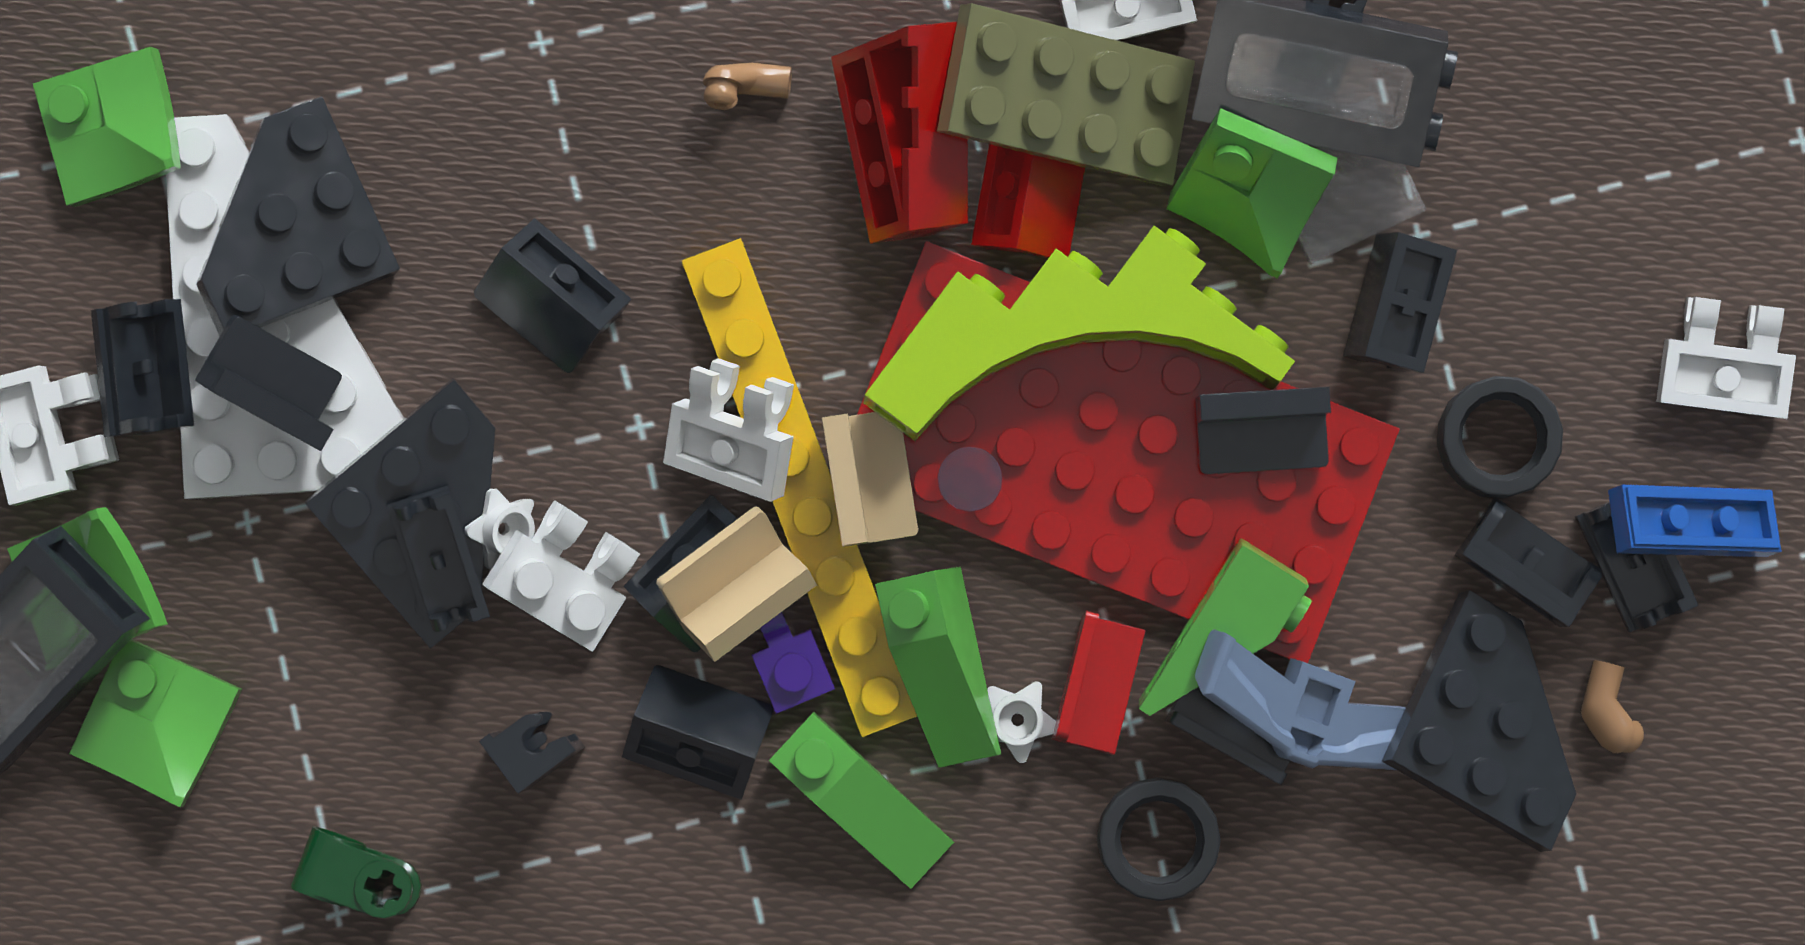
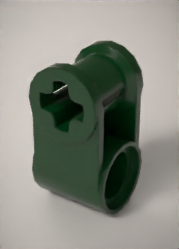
(346, 871)

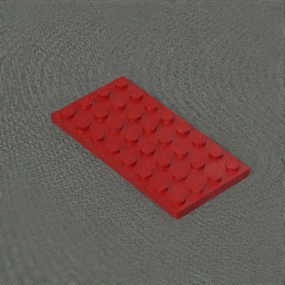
(1109, 468)

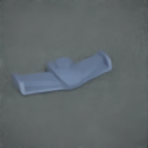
(1297, 713)

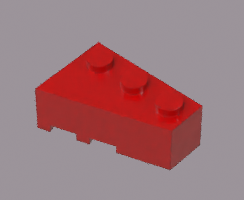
(891, 108)

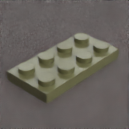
(1065, 95)

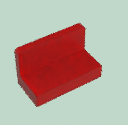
(1027, 203)
(1098, 684)

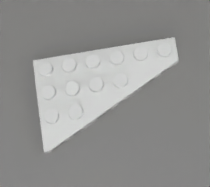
(227, 446)

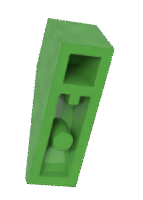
(1248, 601)
(940, 663)
(861, 800)

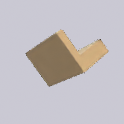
(869, 479)
(734, 584)

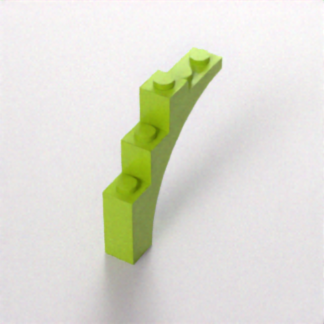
(1066, 304)

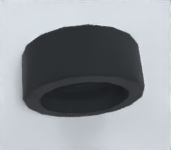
(1547, 445)
(1205, 849)

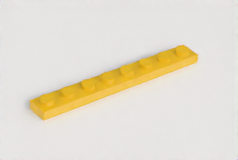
(807, 511)

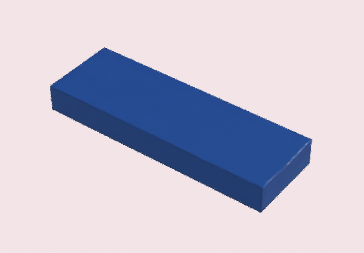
(1694, 521)

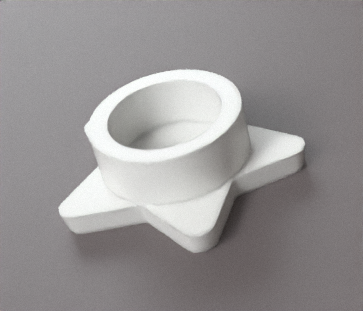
(496, 511)
(1028, 704)

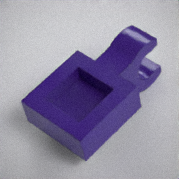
(791, 665)

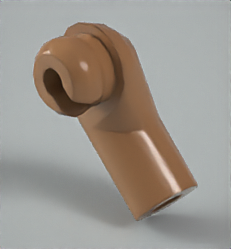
(756, 79)
(1604, 713)

